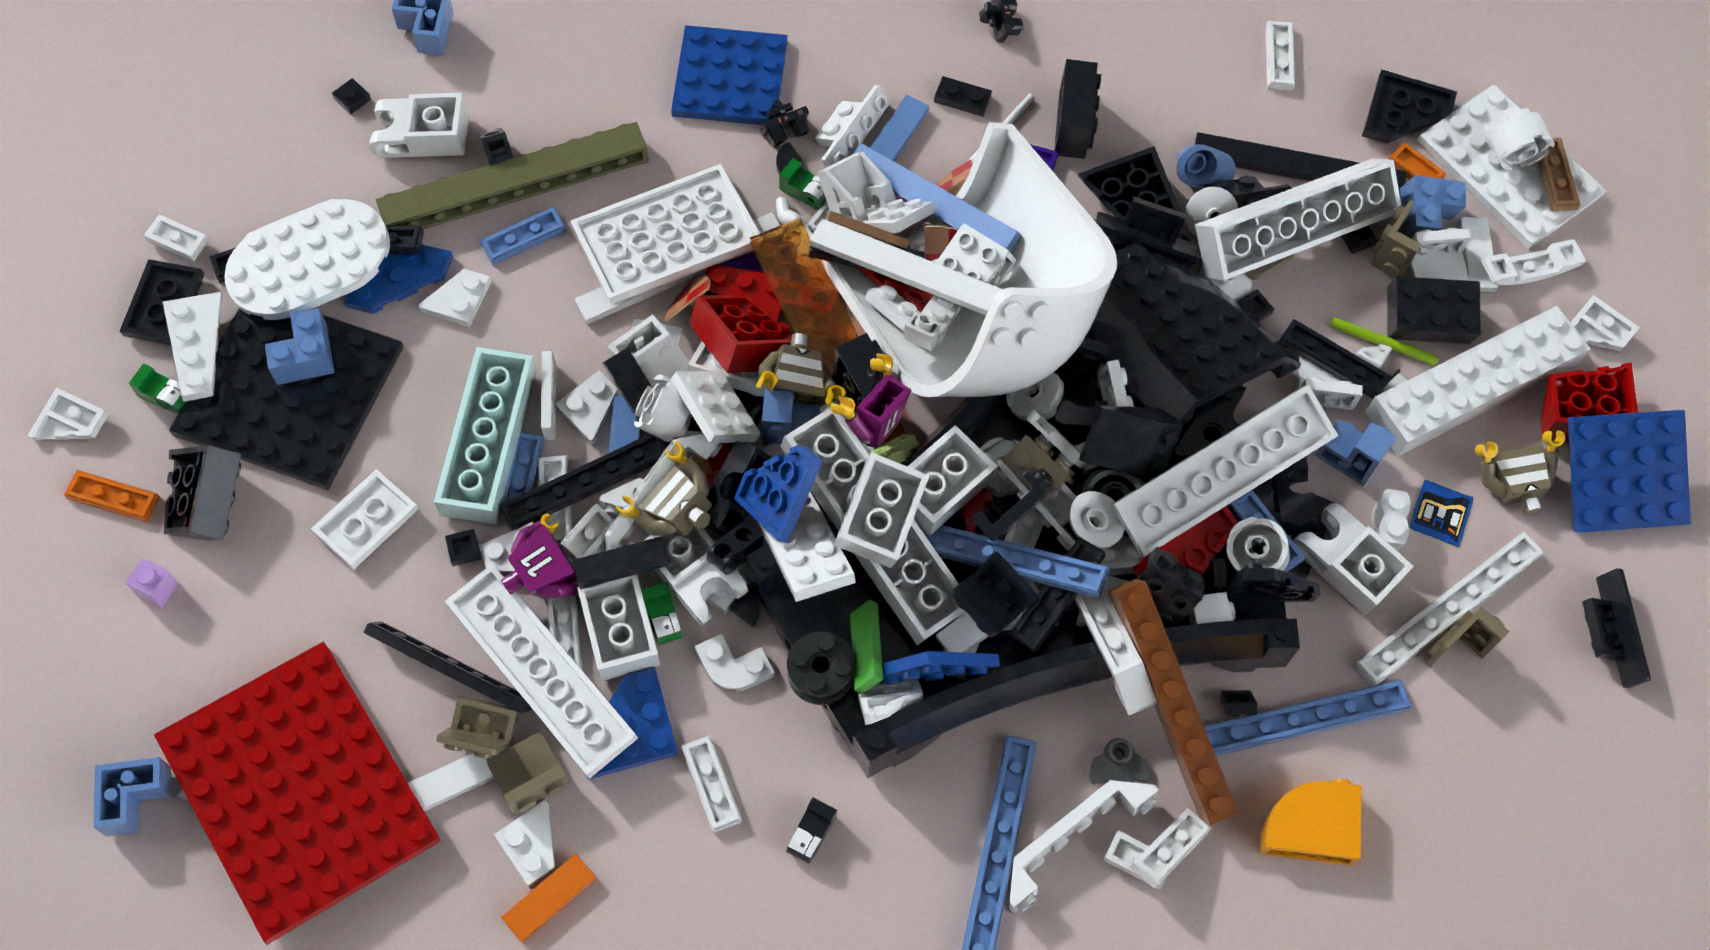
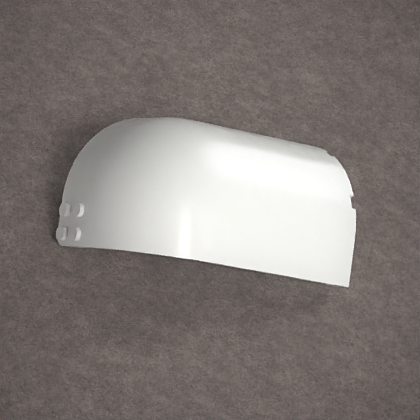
(1045, 297)

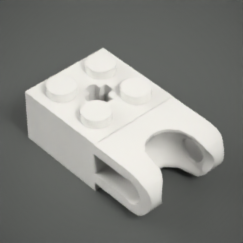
(421, 126)
(1354, 559)
(691, 574)

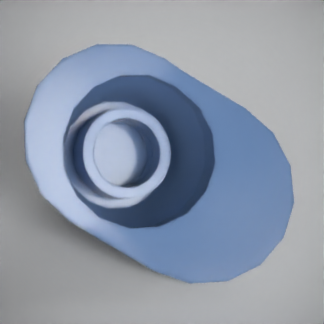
(1204, 165)

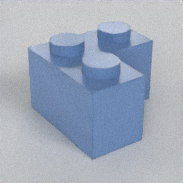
(428, 21)
(1433, 200)
(304, 355)
(783, 416)
(1356, 452)
(122, 787)

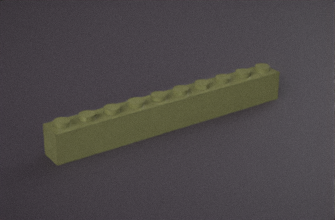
(515, 178)

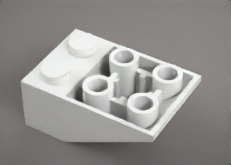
(652, 349)

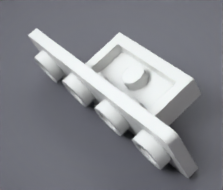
(851, 125)
(1053, 511)

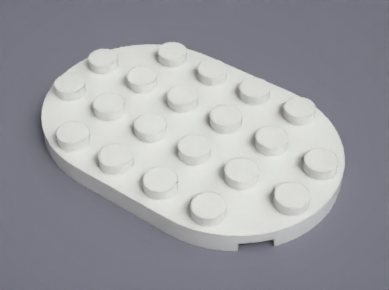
(307, 259)

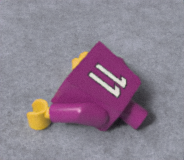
(880, 409)
(540, 563)

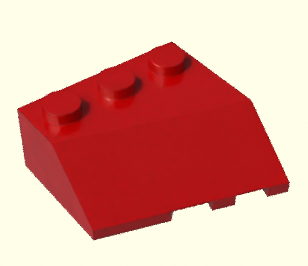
(737, 331)
(1587, 394)

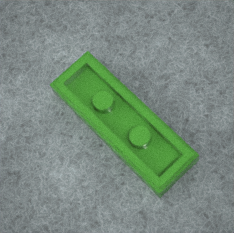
(866, 646)

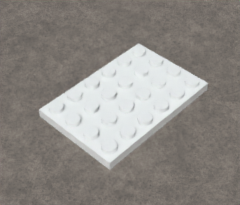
(1511, 196)
(665, 233)

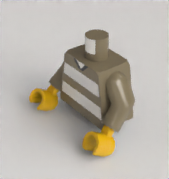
(799, 371)
(1520, 473)
(676, 502)

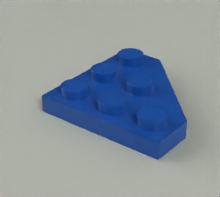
(400, 278)
(779, 490)
(935, 665)
(643, 709)

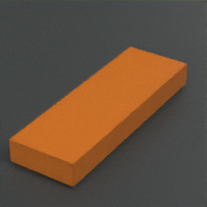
(112, 496)
(548, 898)

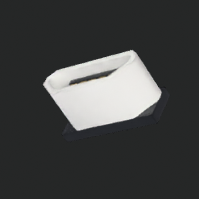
(1396, 379)

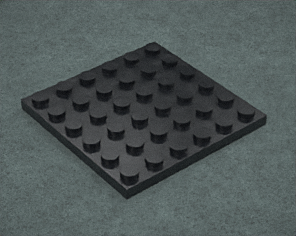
(296, 425)

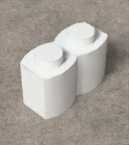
(1390, 517)

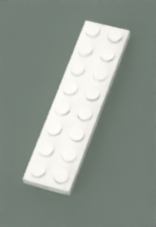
(1224, 470)
(809, 558)
(542, 671)

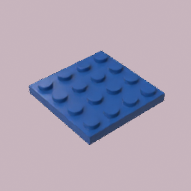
(728, 74)
(1629, 471)

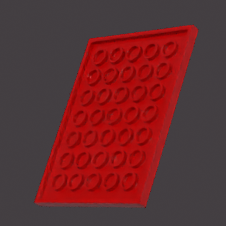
(296, 791)

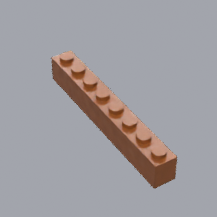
(1174, 703)

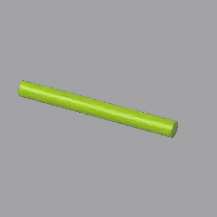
(1377, 339)

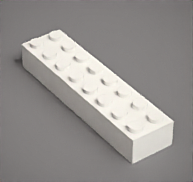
(1298, 218)
(1478, 380)
(919, 581)

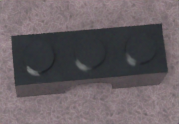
(725, 510)
(1294, 510)

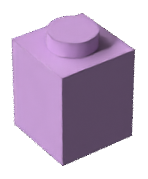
(152, 583)

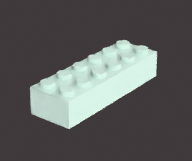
(485, 436)

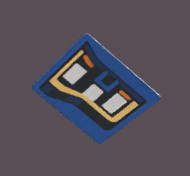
(1441, 513)

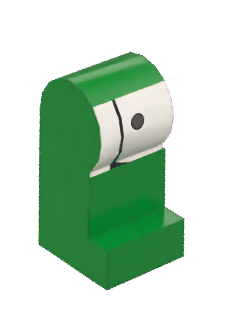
(801, 184)
(157, 389)
(662, 613)

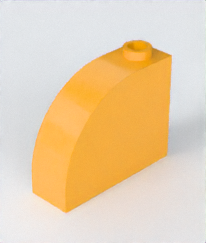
(1316, 823)

